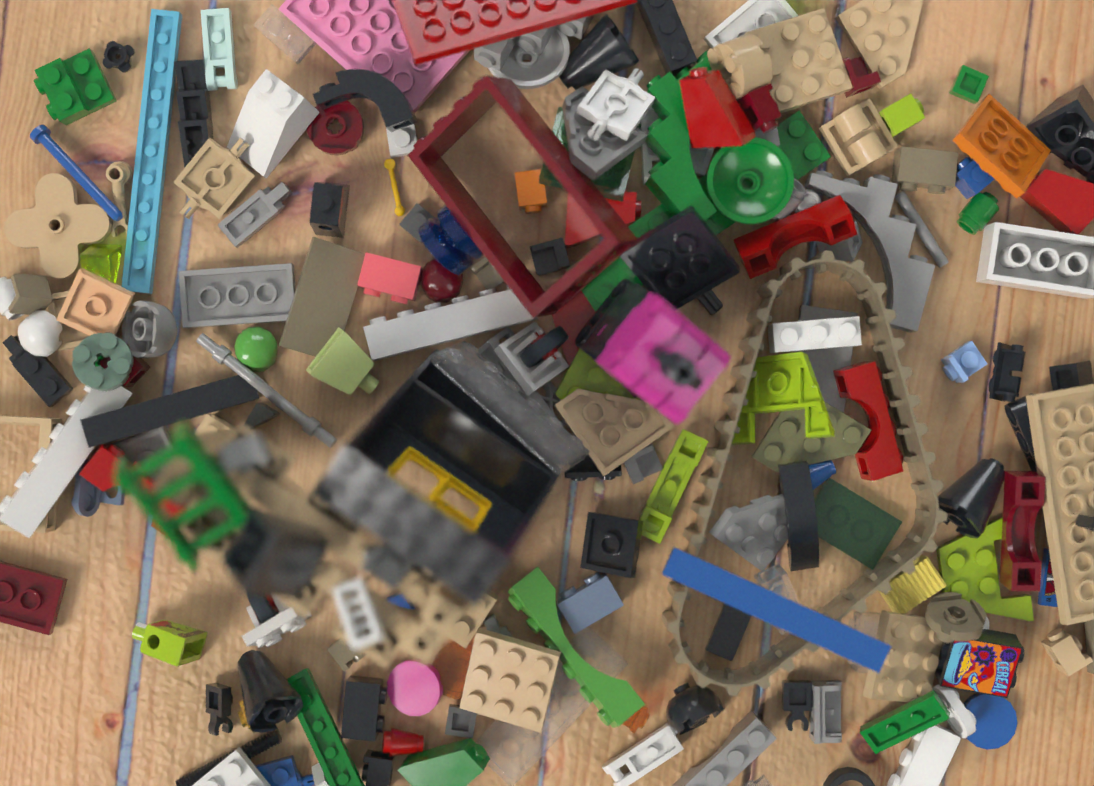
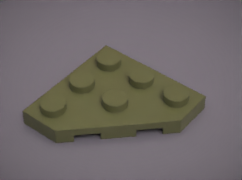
(787, 442)

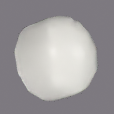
(40, 333)

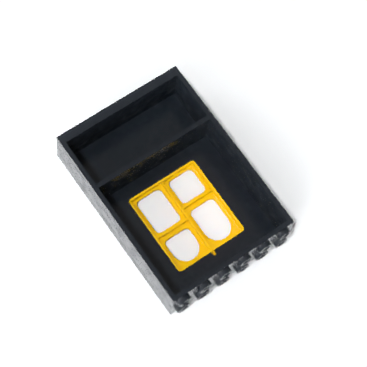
(467, 452)

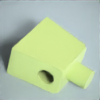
(343, 365)

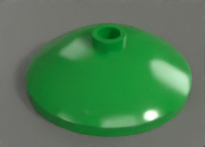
(765, 168)

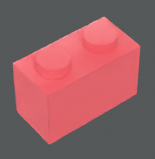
(389, 277)

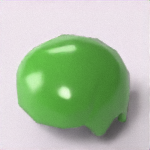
(256, 348)

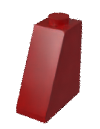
(713, 111)
(1061, 200)
(581, 229)

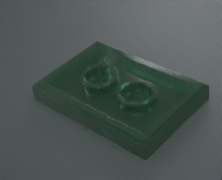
(853, 523)

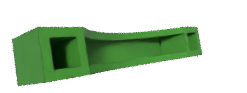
(611, 696)

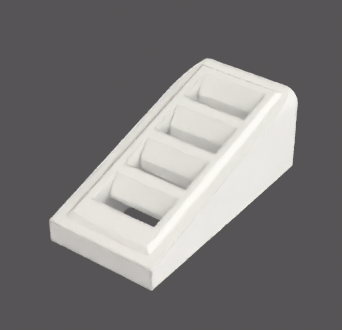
(369, 609)

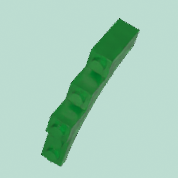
(668, 137)

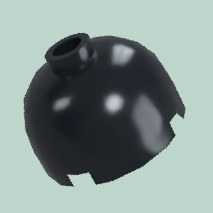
(691, 708)

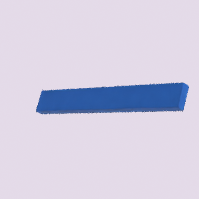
(776, 609)

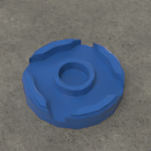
(994, 720)

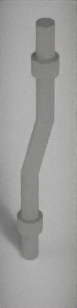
(223, 356)

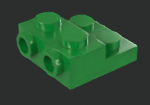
(74, 87)

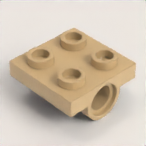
(858, 137)

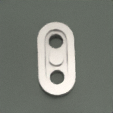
(960, 718)

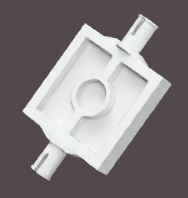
(615, 104)

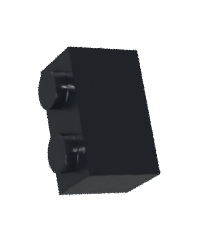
(363, 708)

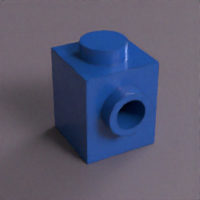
(971, 178)

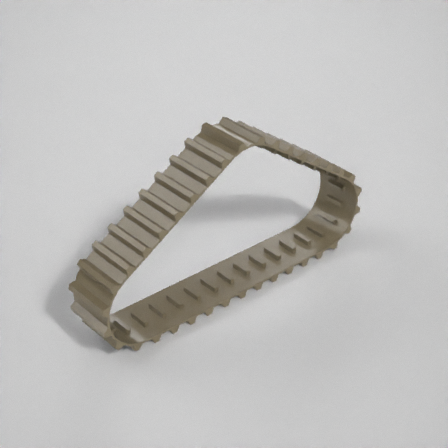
(917, 459)

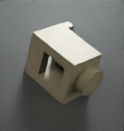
(344, 654)

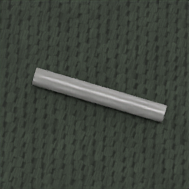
(921, 229)

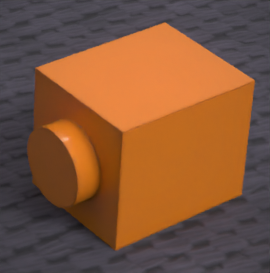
(529, 191)

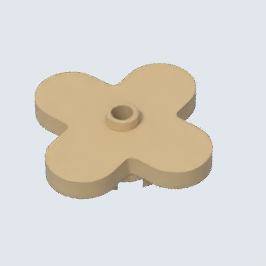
(79, 225)

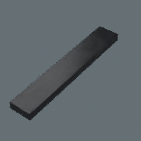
(167, 410)

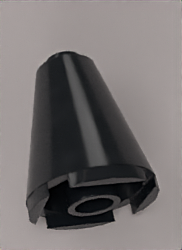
(599, 50)
(973, 497)
(266, 693)

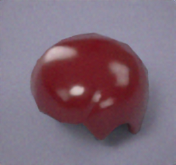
(439, 282)

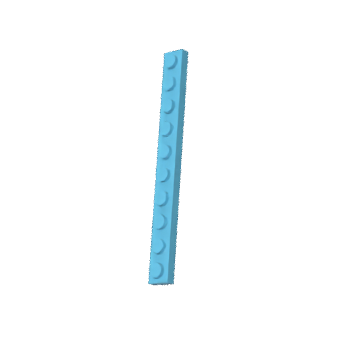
(151, 151)

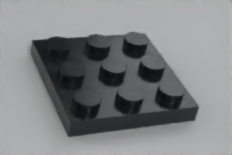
(680, 259)

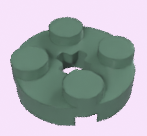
(87, 354)

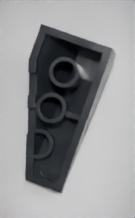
(1069, 130)

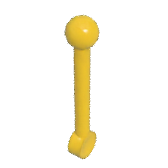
(390, 166)

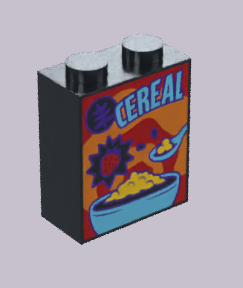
(981, 664)

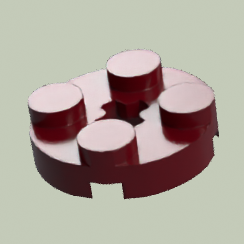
(343, 141)

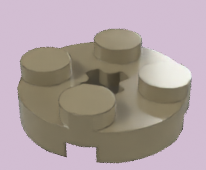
(968, 621)

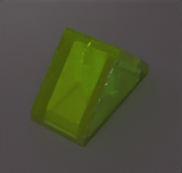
(102, 260)

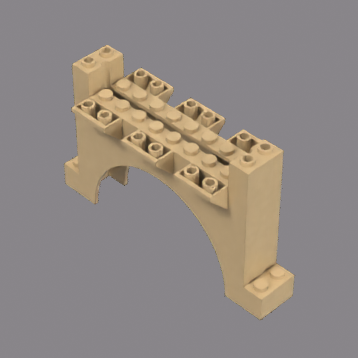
(421, 630)

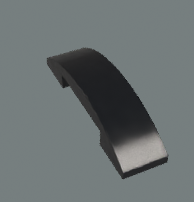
(800, 515)

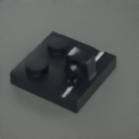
(611, 544)

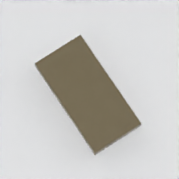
(322, 296)

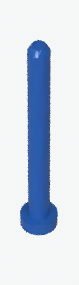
(41, 135)

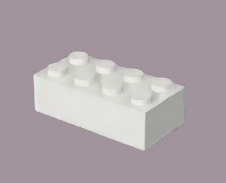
(1037, 260)

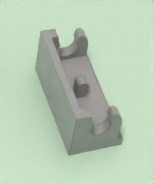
(826, 712)

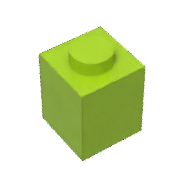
(902, 114)

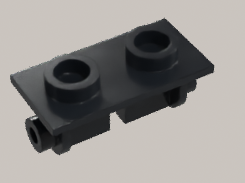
(1002, 384)

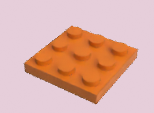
(1002, 146)

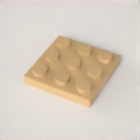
(803, 60)
(910, 662)
(510, 680)

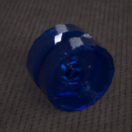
(449, 242)

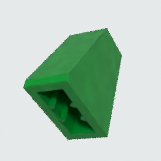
(445, 765)

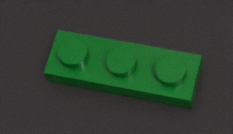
(904, 722)

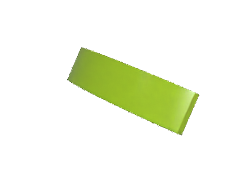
(671, 484)

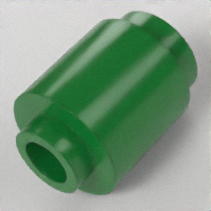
(978, 212)

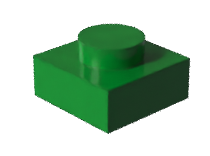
(968, 84)

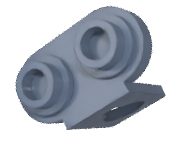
(88, 496)

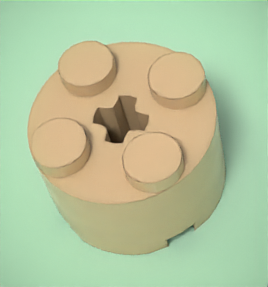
(742, 64)

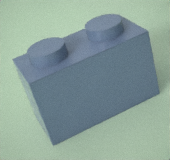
(589, 602)

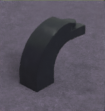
(372, 86)

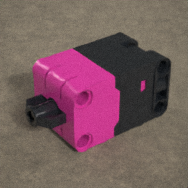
(652, 349)

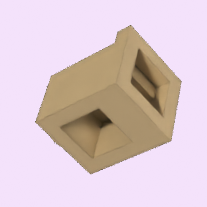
(1065, 652)

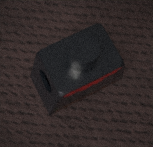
(329, 209)

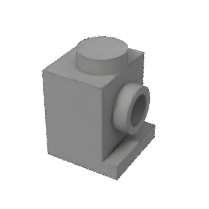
(244, 454)

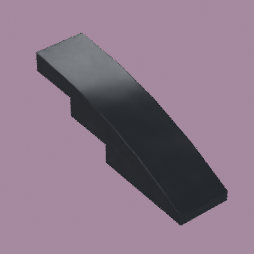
(194, 107)

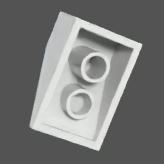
(271, 122)

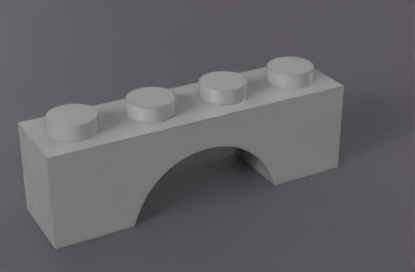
(741, 747)

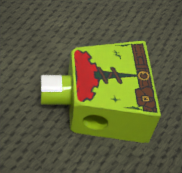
(170, 641)

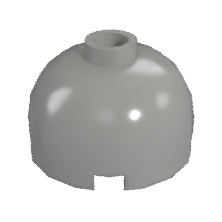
(149, 329)

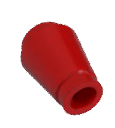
(401, 742)

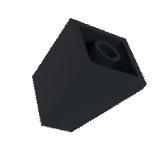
(274, 555)

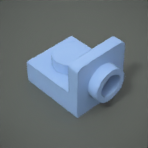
(963, 362)

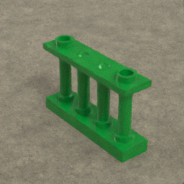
(203, 469)

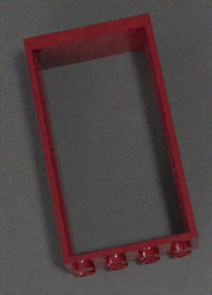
(451, 128)

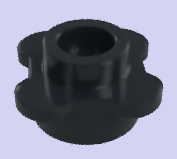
(112, 50)

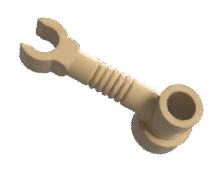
(118, 189)

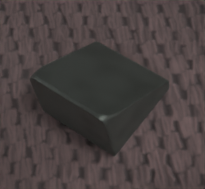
(260, 414)

